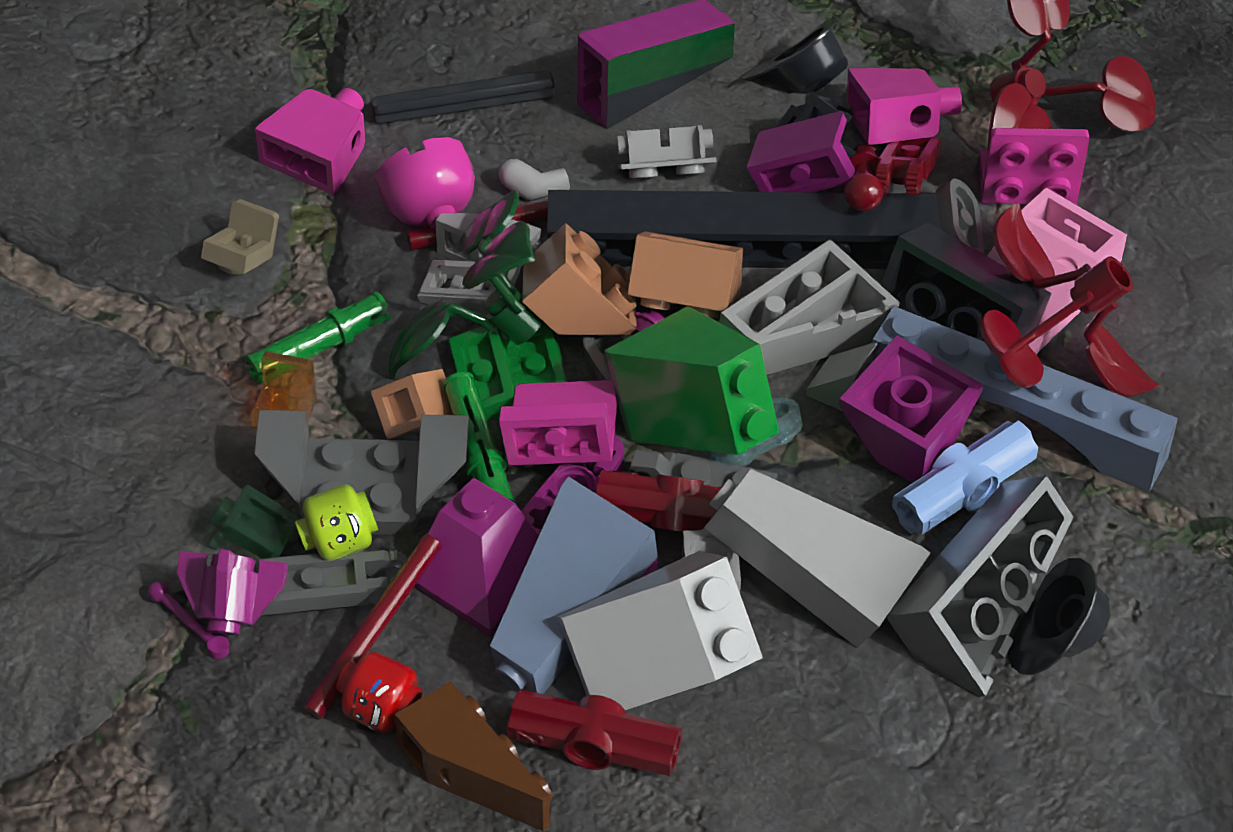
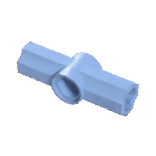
(964, 477)

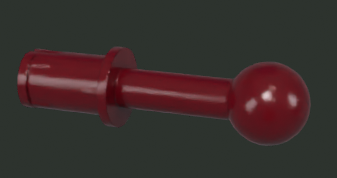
(864, 189)

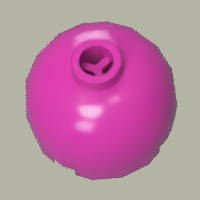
(427, 182)

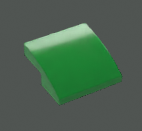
(502, 365)

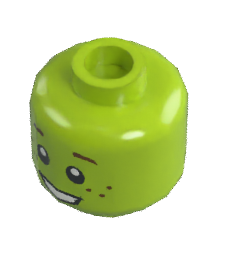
(337, 522)

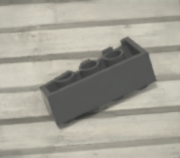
(979, 584)

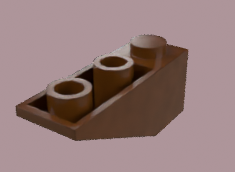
(463, 755)

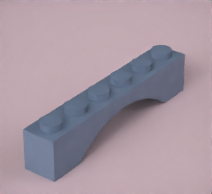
(1109, 429)

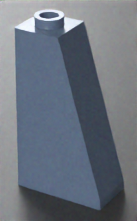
(579, 556)

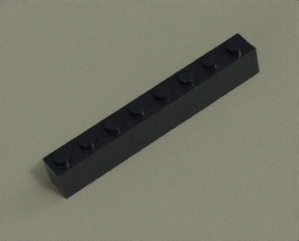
(769, 226)

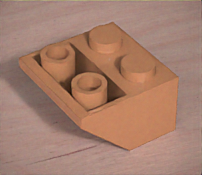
(685, 273)
(578, 288)

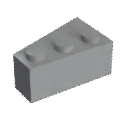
(812, 310)

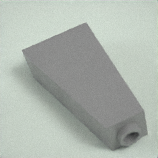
(816, 552)

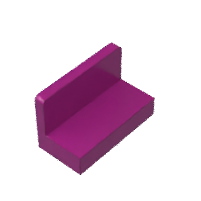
(801, 156)

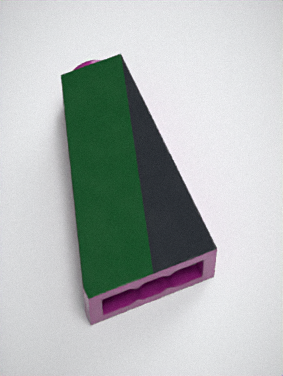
(649, 57)

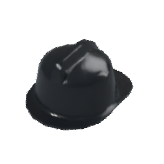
(808, 63)
(1062, 620)

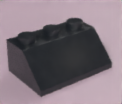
(957, 284)

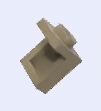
(245, 241)

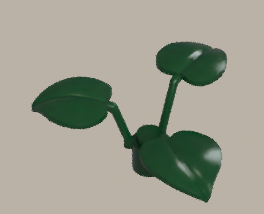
(504, 306)

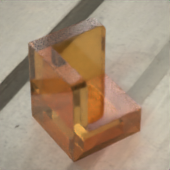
(287, 385)

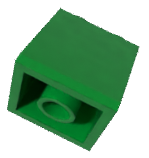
(693, 385)

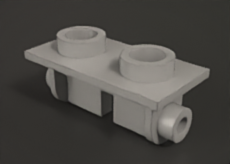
(684, 150)

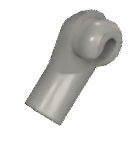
(529, 182)

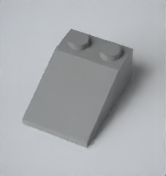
(662, 632)

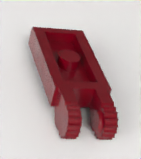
(908, 163)

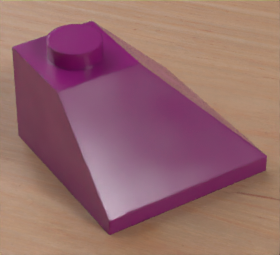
(909, 407)
(480, 557)

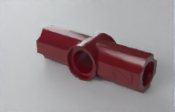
(661, 501)
(595, 732)

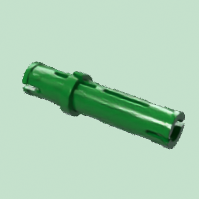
(335, 328)
(462, 398)

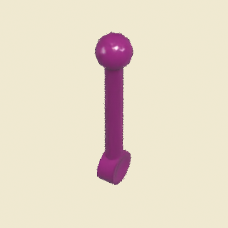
(216, 645)

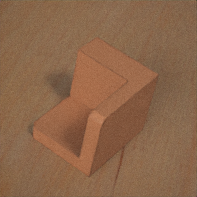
(406, 399)

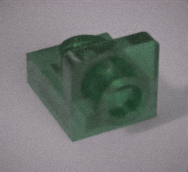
(253, 523)

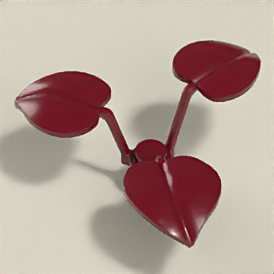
(1126, 89)
(1093, 290)

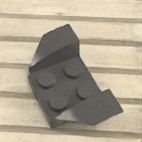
(392, 473)

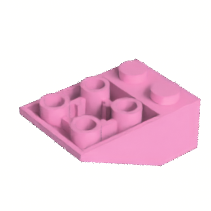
(1070, 241)

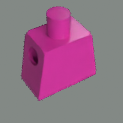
(898, 103)
(314, 138)

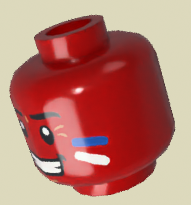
(377, 690)

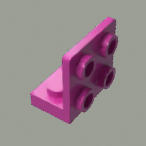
(1030, 160)
(560, 423)

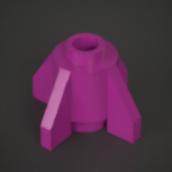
(229, 590)

